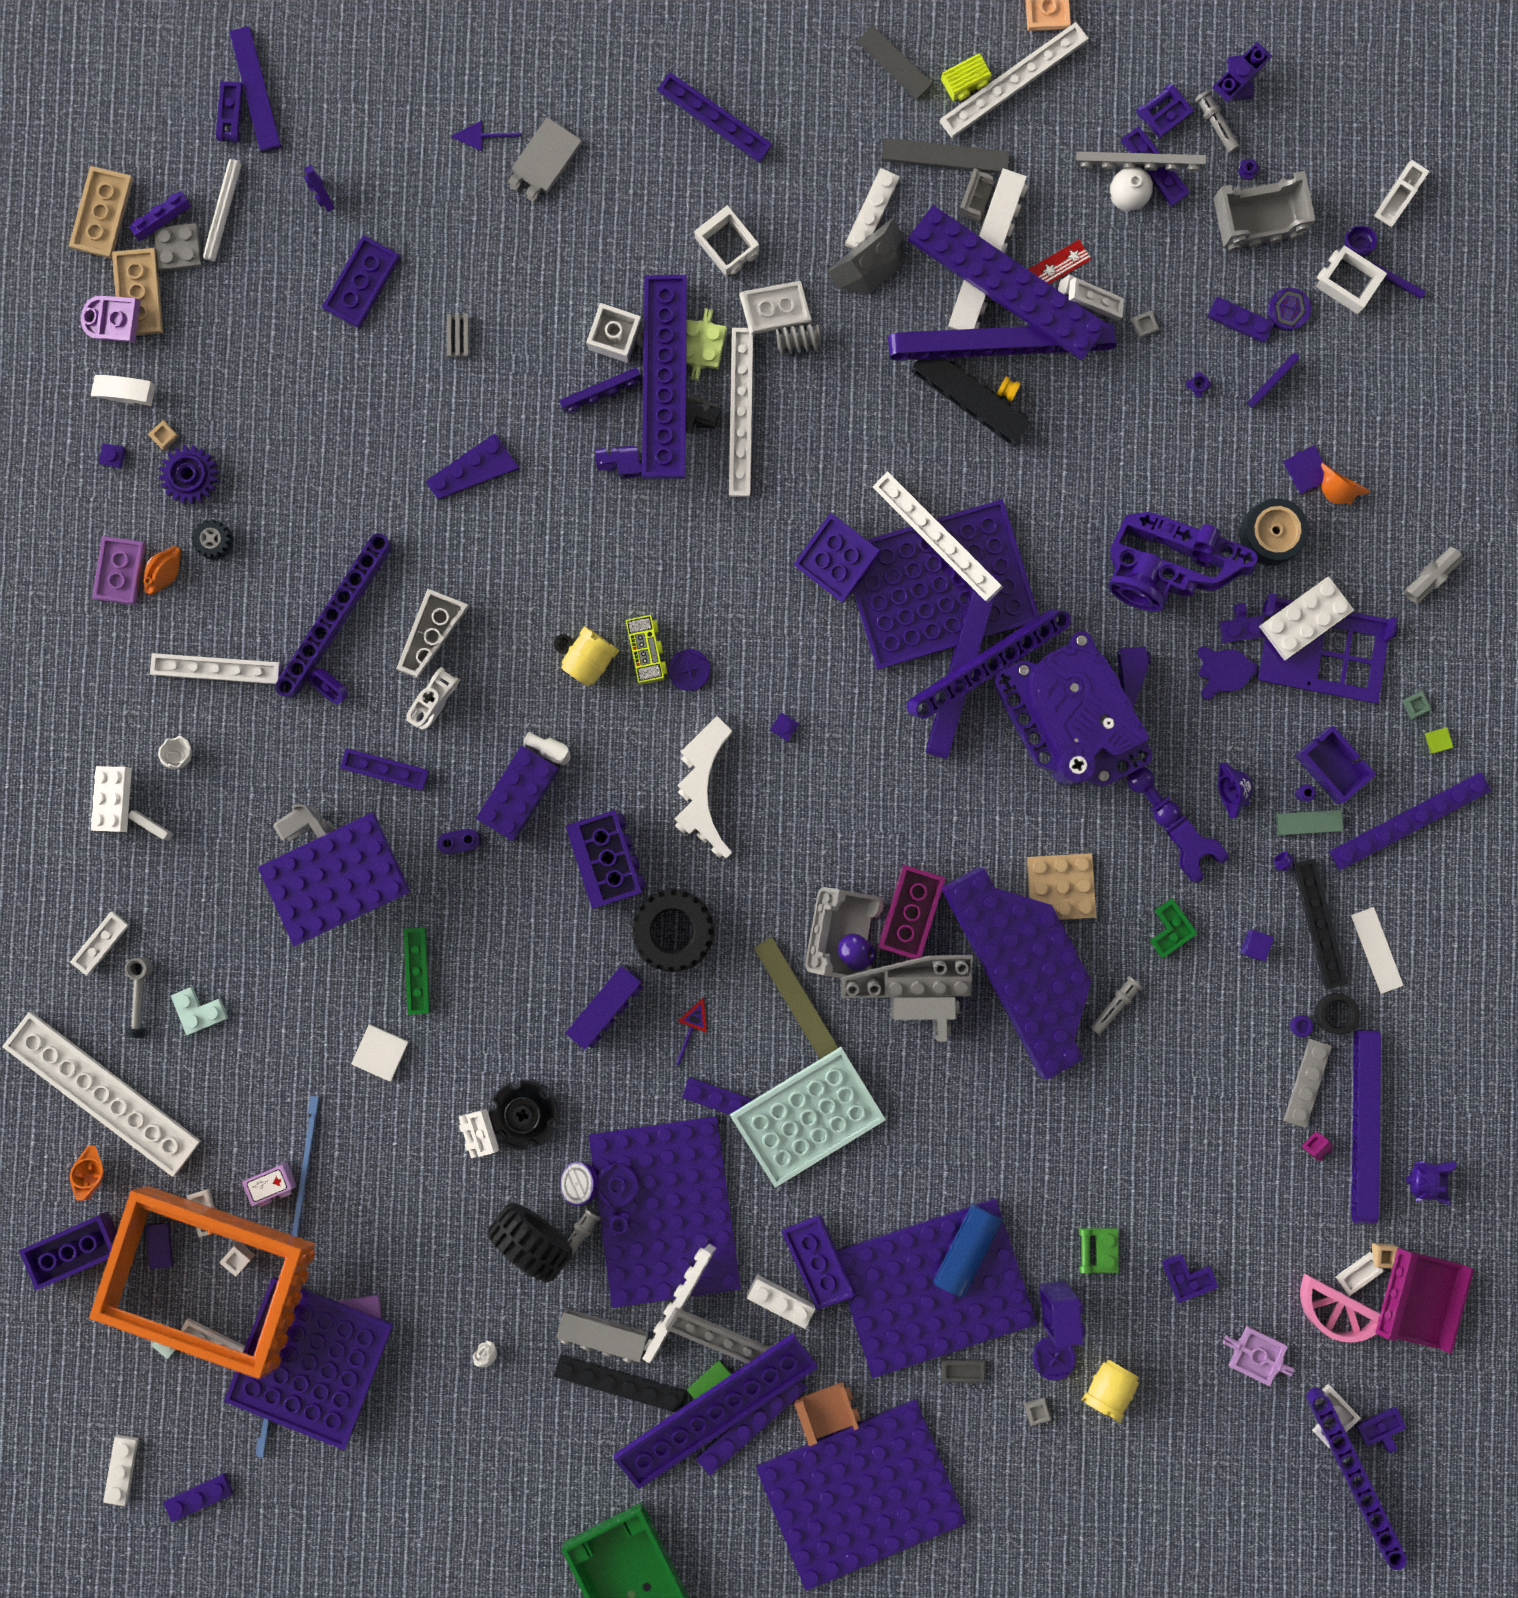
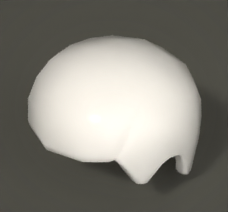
(175, 753)

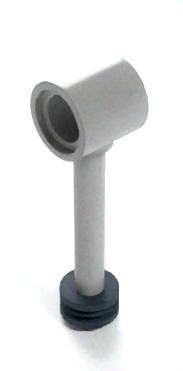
(135, 1031)

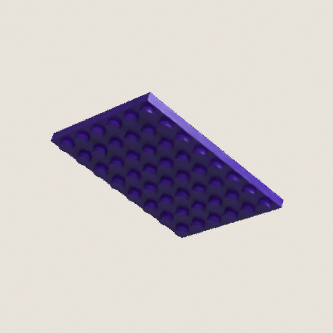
(917, 601)
(674, 1214)
(912, 1320)
(860, 1494)

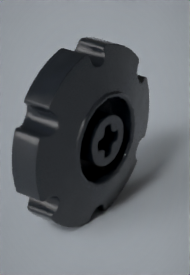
(508, 1122)

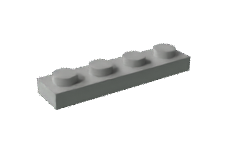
(1307, 1083)

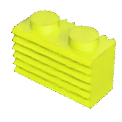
(966, 77)

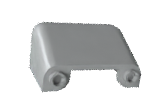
(835, 916)

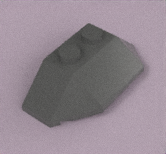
(870, 261)

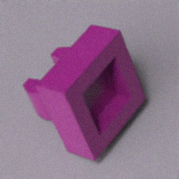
(1317, 1146)

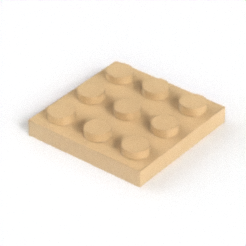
(1064, 883)

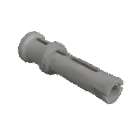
(1209, 114)
(1125, 999)
(583, 1228)

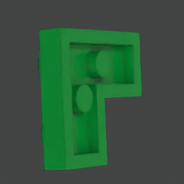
(1177, 929)

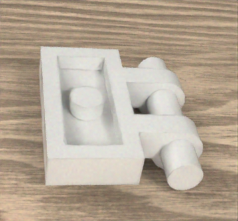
(478, 1133)

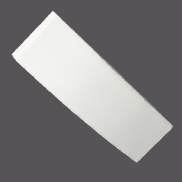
(1401, 193)
(123, 389)

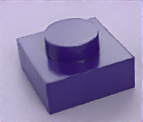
(112, 456)
(784, 727)

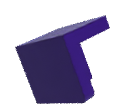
(1256, 945)

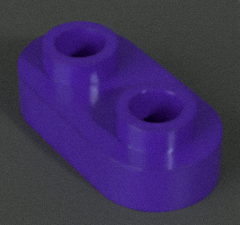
(328, 686)
(458, 841)

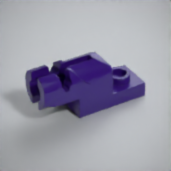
(624, 458)

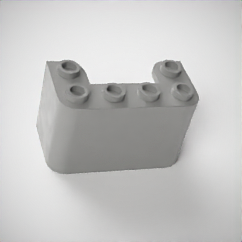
(1264, 212)

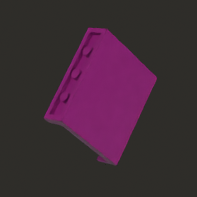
(1424, 1300)

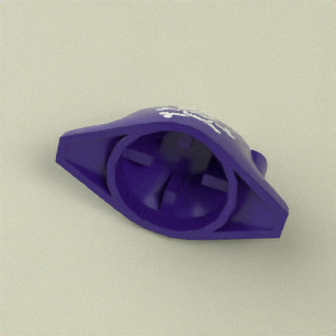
(1234, 789)

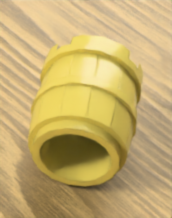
(588, 657)
(1112, 1390)

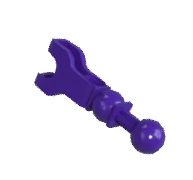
(1178, 828)

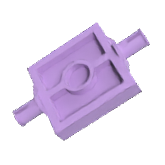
(1258, 1356)

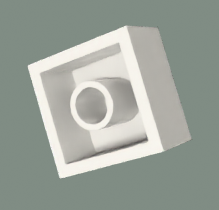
(614, 333)

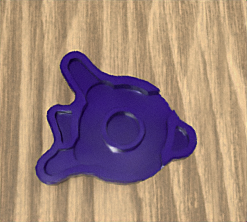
(1225, 670)

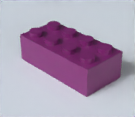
(911, 912)

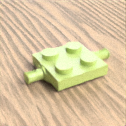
(704, 344)

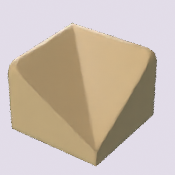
(1384, 1255)

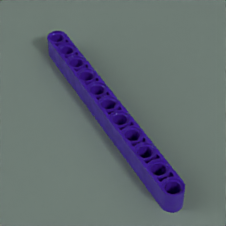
(982, 343)

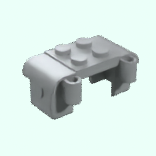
(300, 820)

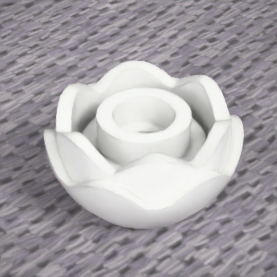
(485, 1355)

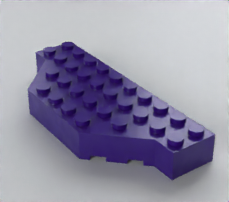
(1027, 965)

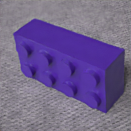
(517, 793)
(605, 1005)
(69, 1251)
(1062, 1314)

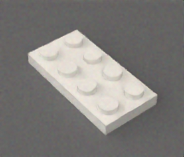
(1306, 618)

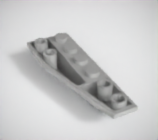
(913, 978)

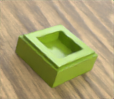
(1438, 740)

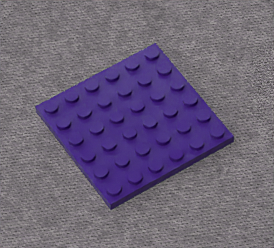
(321, 1370)

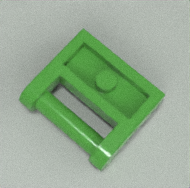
(1105, 1250)

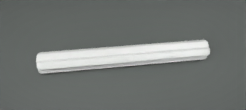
(222, 210)

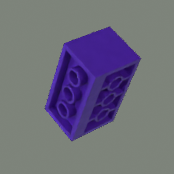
(591, 858)

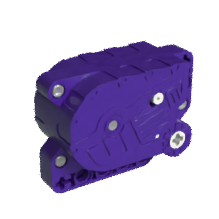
(1076, 713)

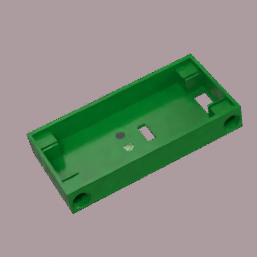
(623, 1559)

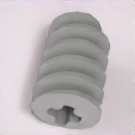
(798, 339)

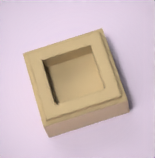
(163, 435)

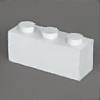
(781, 1301)

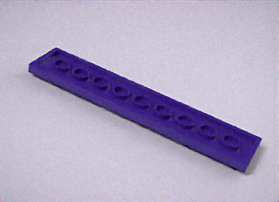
(1007, 282)
(664, 377)
(715, 1411)

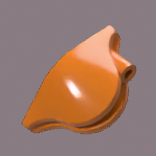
(1339, 488)
(161, 570)
(86, 1174)

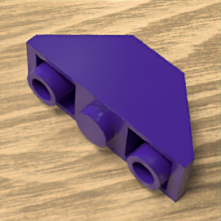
(1242, 72)

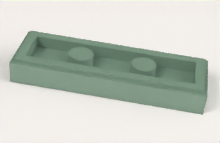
(1309, 822)

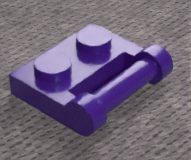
(1167, 117)

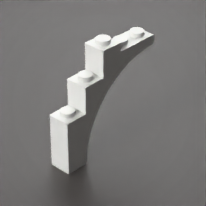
(694, 786)

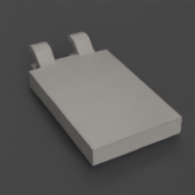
(544, 159)

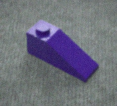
(1132, 670)

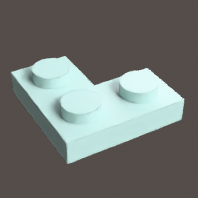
(195, 1016)

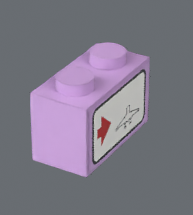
(270, 1184)

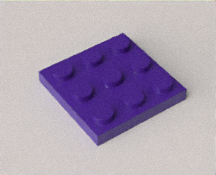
(837, 557)

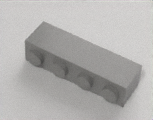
(601, 1335)

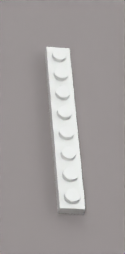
(1014, 80)
(740, 413)
(938, 537)

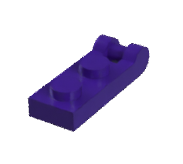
(229, 111)

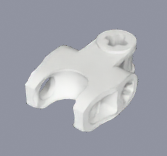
(432, 709)

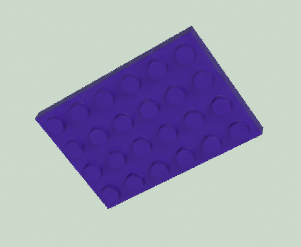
(334, 879)

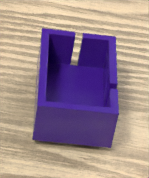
(1330, 764)

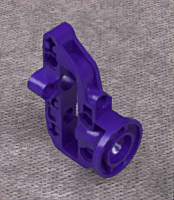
(1143, 582)

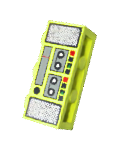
(646, 649)

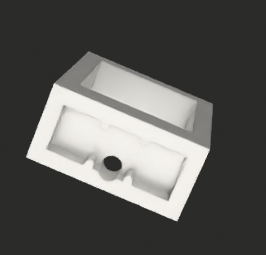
(716, 223)
(1340, 294)

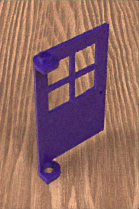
(1303, 666)

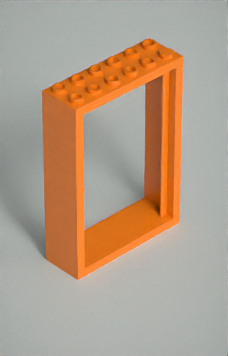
(287, 1295)

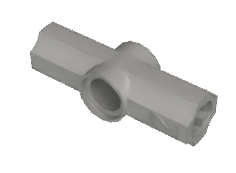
(1433, 575)

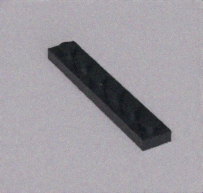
(1320, 924)
(619, 1383)

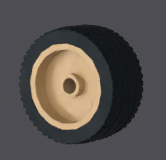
(1287, 522)

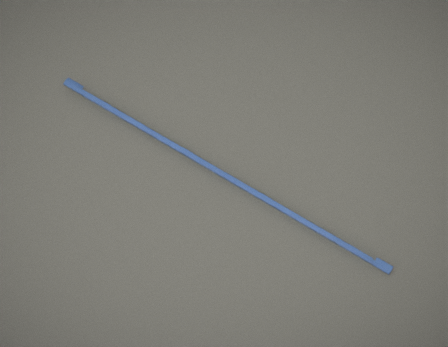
(313, 1107)

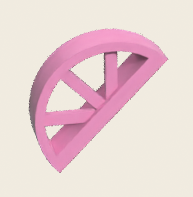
(1351, 1305)

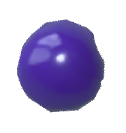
(1361, 240)

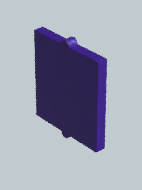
(1305, 469)

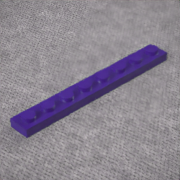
(1409, 821)

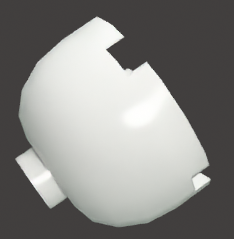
(1131, 189)

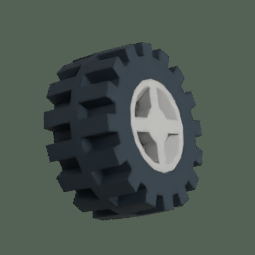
(206, 534)

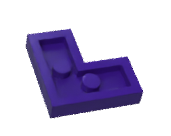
(1186, 1284)

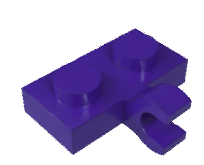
(316, 183)
(1242, 627)
(1381, 1427)

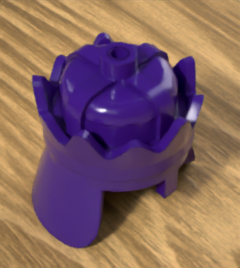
(1430, 1181)

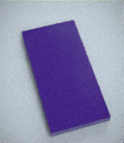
(361, 282)
(818, 1262)

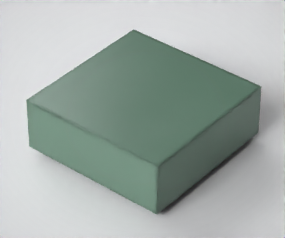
(1416, 705)

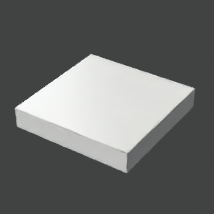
(380, 1052)

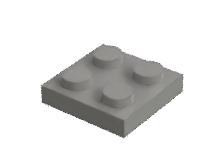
(178, 247)

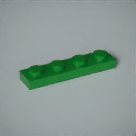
(416, 971)

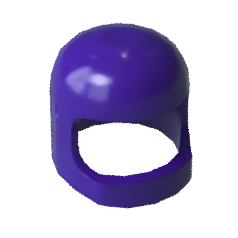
(854, 950)

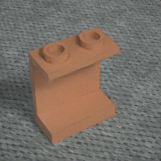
(826, 1412)

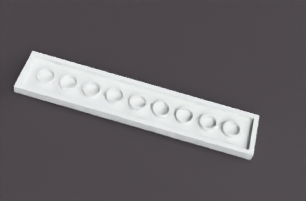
(101, 1094)

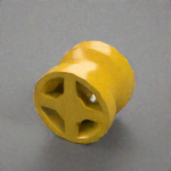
(1008, 388)

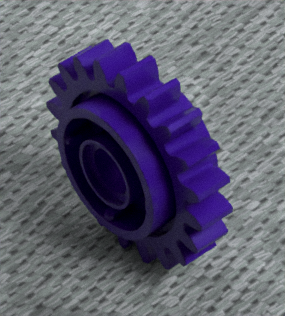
(182, 463)

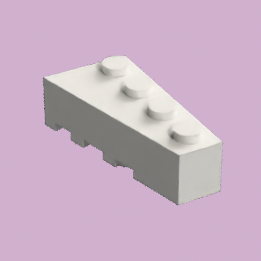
(431, 628)

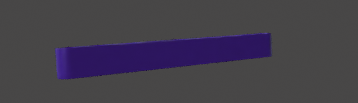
(323, 620)
(966, 649)
(979, 664)
(1366, 1126)
(1358, 1488)

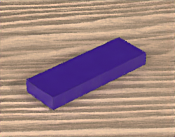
(1273, 380)

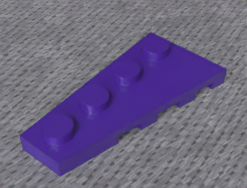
(476, 466)

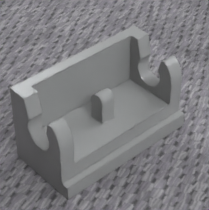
(976, 195)

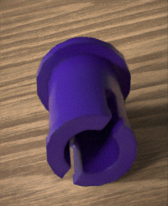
(1308, 789)

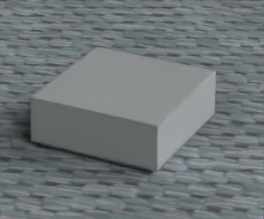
(1145, 324)
(1037, 1411)

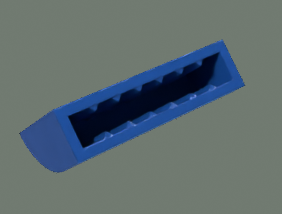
(968, 1251)

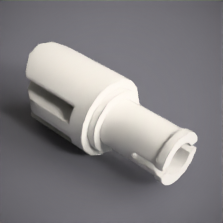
(549, 748)

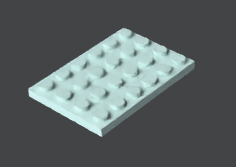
(807, 1117)

